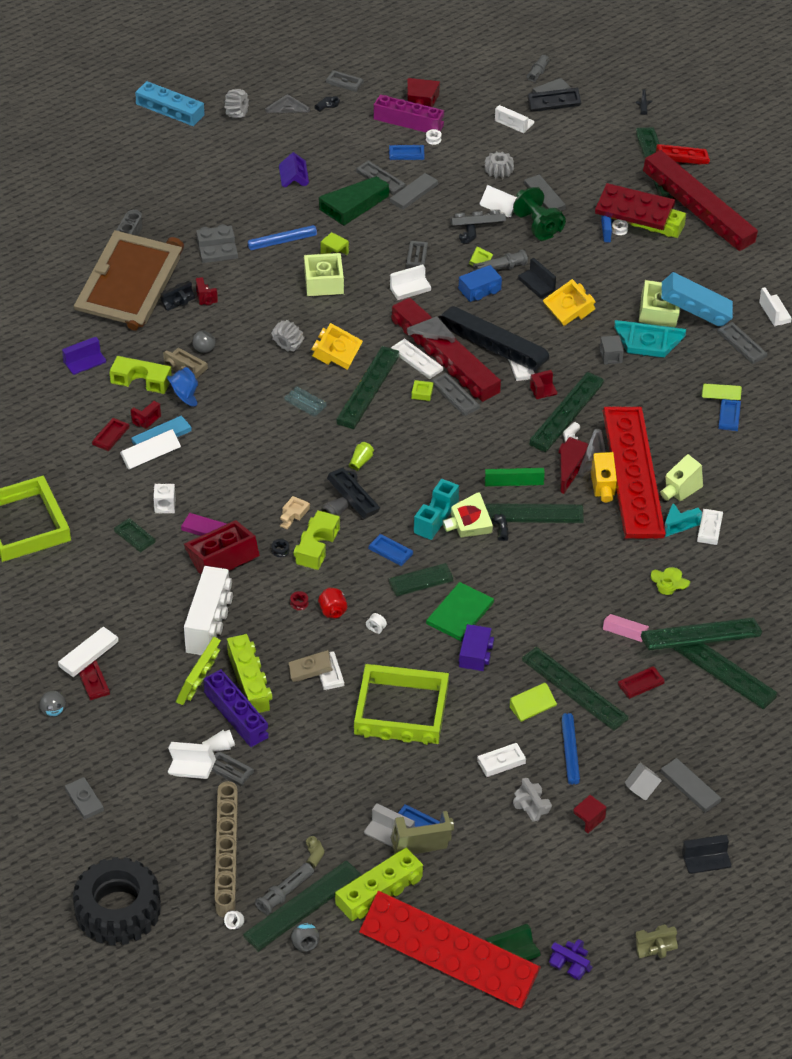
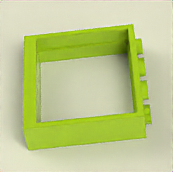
(24, 490)
(404, 678)

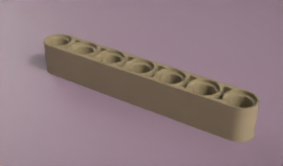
(226, 848)

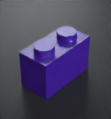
(475, 648)

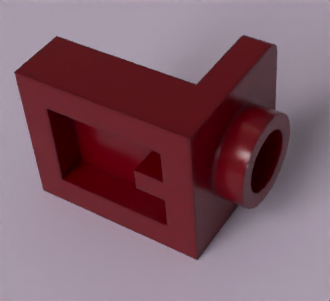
(204, 294)
(147, 416)

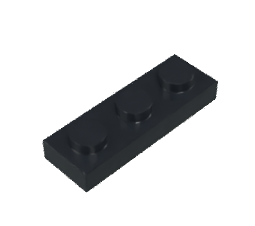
(554, 99)
(353, 493)

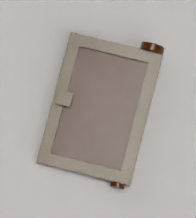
(129, 278)

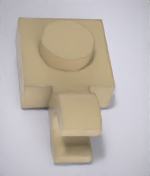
(293, 509)

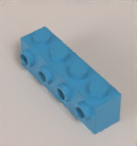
(169, 103)
(697, 299)

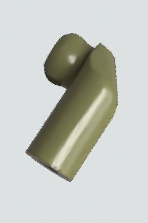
(316, 851)

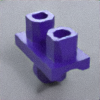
(562, 954)

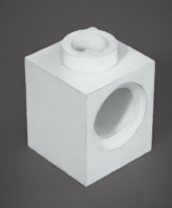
(164, 498)

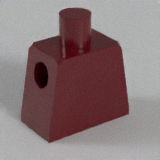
(423, 91)

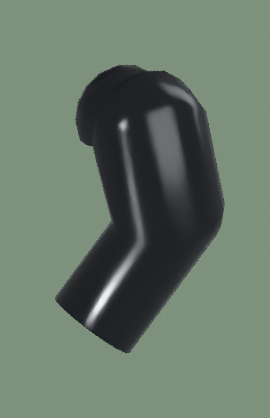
(327, 102)
(468, 236)
(500, 519)

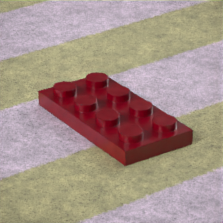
(635, 206)

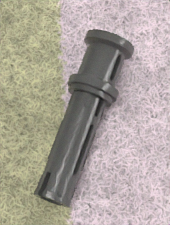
(507, 261)
(277, 894)

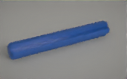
(282, 237)
(570, 748)

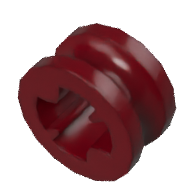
(296, 604)

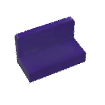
(293, 169)
(83, 355)

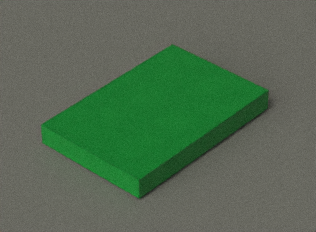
(458, 609)

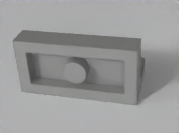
(382, 824)

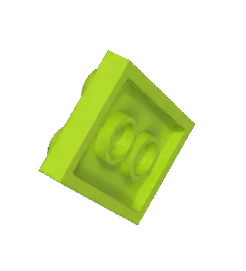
(199, 671)

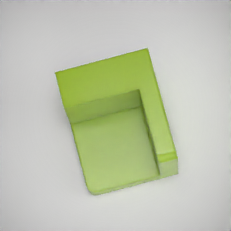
(334, 243)

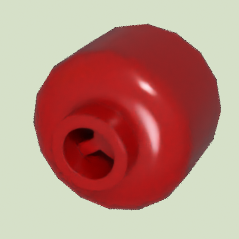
(332, 603)

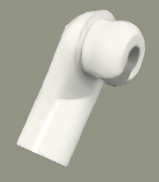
(571, 430)

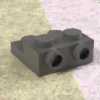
(216, 243)

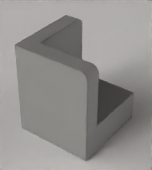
(642, 781)

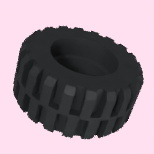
(123, 923)

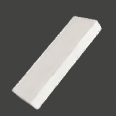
(417, 359)
(150, 449)
(88, 651)

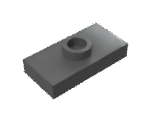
(84, 798)

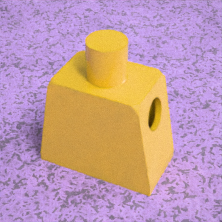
(604, 482)

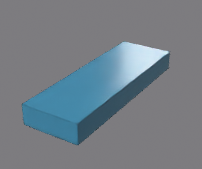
(179, 426)

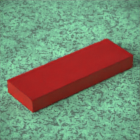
(685, 154)

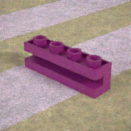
(408, 114)

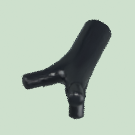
(644, 103)

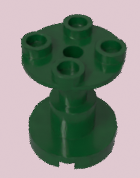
(545, 221)

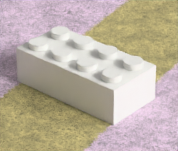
(208, 609)

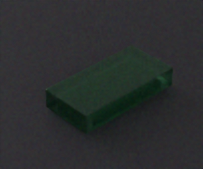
(134, 535)

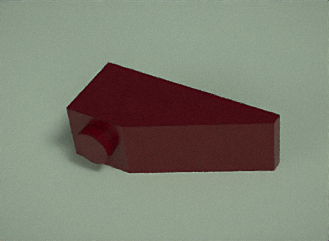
(571, 458)

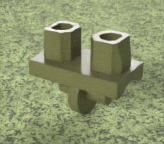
(656, 942)

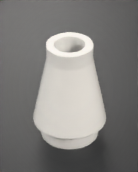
(220, 741)

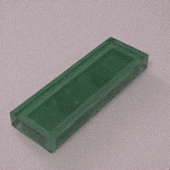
(421, 579)

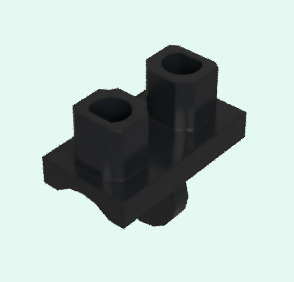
(177, 296)

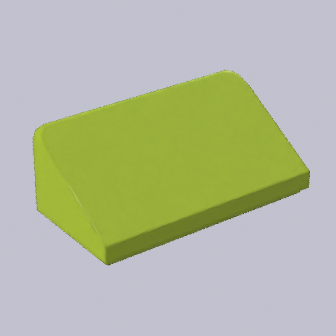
(721, 391)
(532, 702)

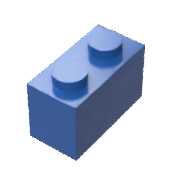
(480, 283)

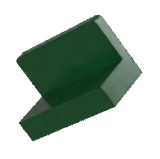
(517, 941)

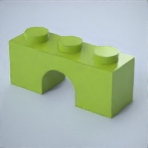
(126, 370)
(321, 527)

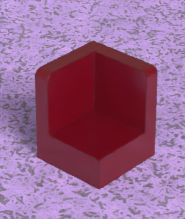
(542, 384)
(591, 812)

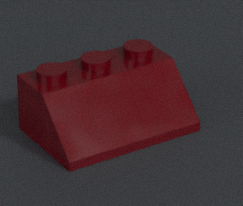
(223, 547)

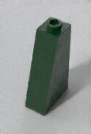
(353, 200)

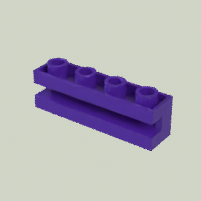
(235, 708)

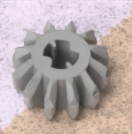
(236, 103)
(499, 164)
(287, 335)

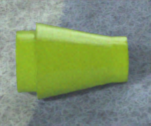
(361, 455)

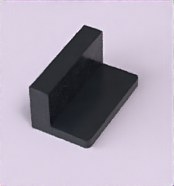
(538, 279)
(706, 854)

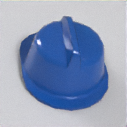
(184, 385)

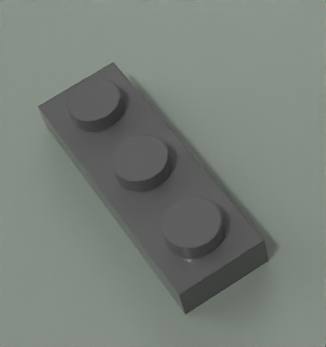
(477, 217)

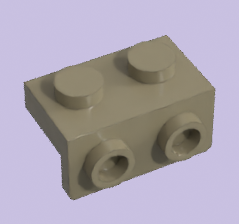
(180, 359)

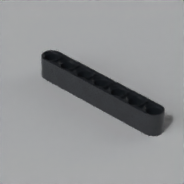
(494, 338)

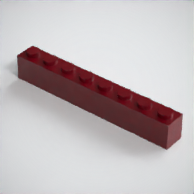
(700, 200)
(453, 356)

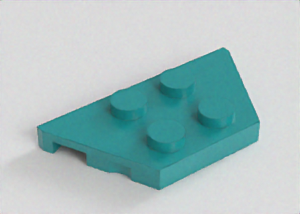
(648, 338)

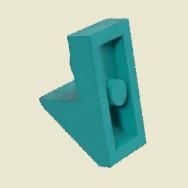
(679, 521)

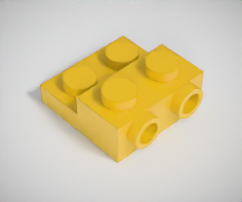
(570, 302)
(336, 346)

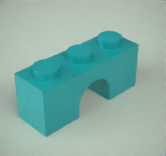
(431, 517)

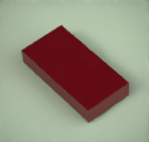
(110, 434)
(641, 682)

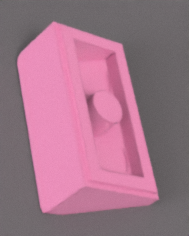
(624, 627)

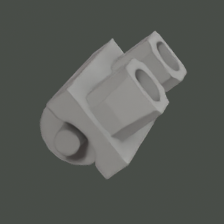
(529, 799)

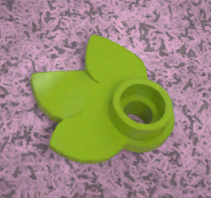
(669, 580)

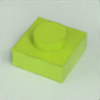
(480, 256)
(422, 390)

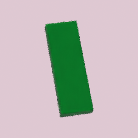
(514, 477)

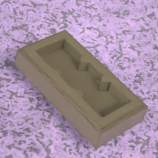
(310, 666)

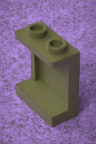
(422, 838)

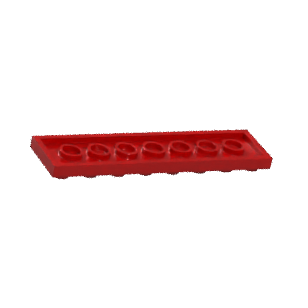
(634, 472)
(450, 949)

